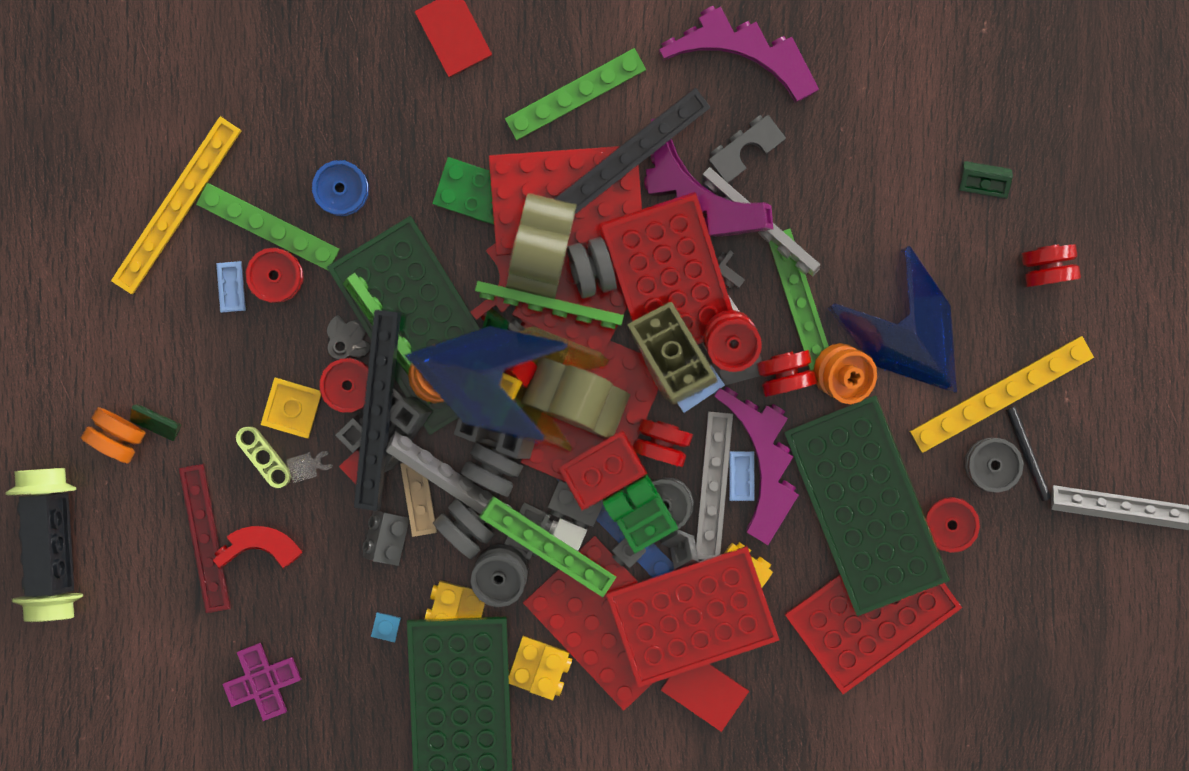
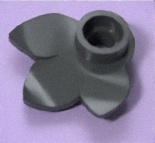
(350, 336)

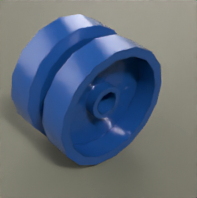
(354, 193)

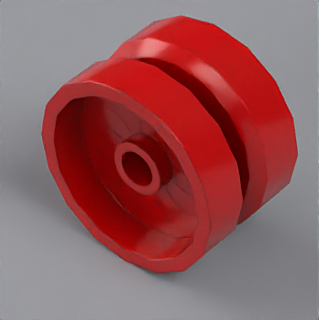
(1051, 266)
(289, 275)
(739, 353)
(786, 372)
(332, 385)
(662, 442)
(967, 524)

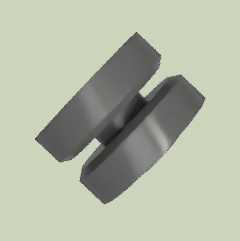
(588, 268)
(491, 470)
(999, 478)
(677, 496)
(464, 528)
(499, 575)

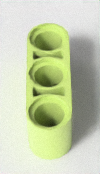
(252, 451)

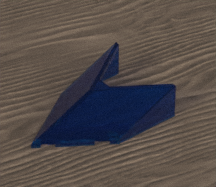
(917, 345)
(470, 372)

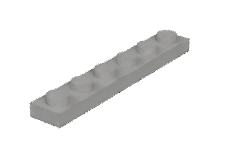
(785, 244)
(438, 472)
(713, 484)
(1120, 507)

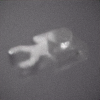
(305, 466)

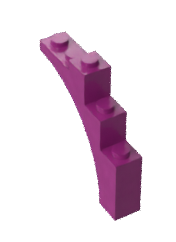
(749, 42)
(723, 215)
(763, 427)

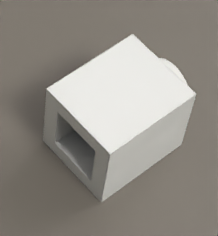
(568, 532)

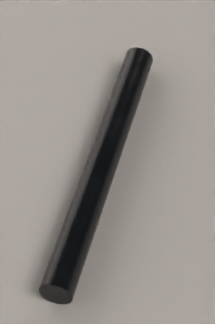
(1028, 453)

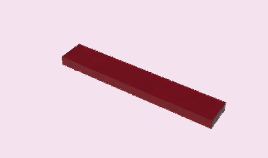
(204, 537)

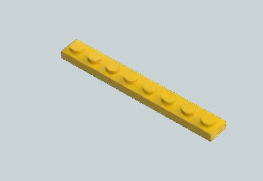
(176, 205)
(1001, 394)

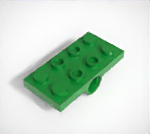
(465, 190)
(640, 514)

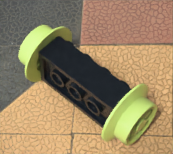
(45, 545)

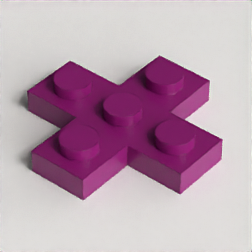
(261, 681)

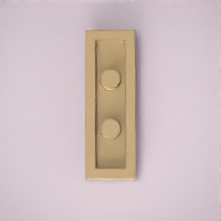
(418, 502)

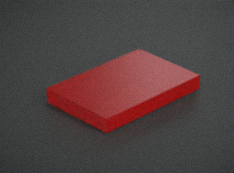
(453, 35)
(602, 470)
(707, 694)

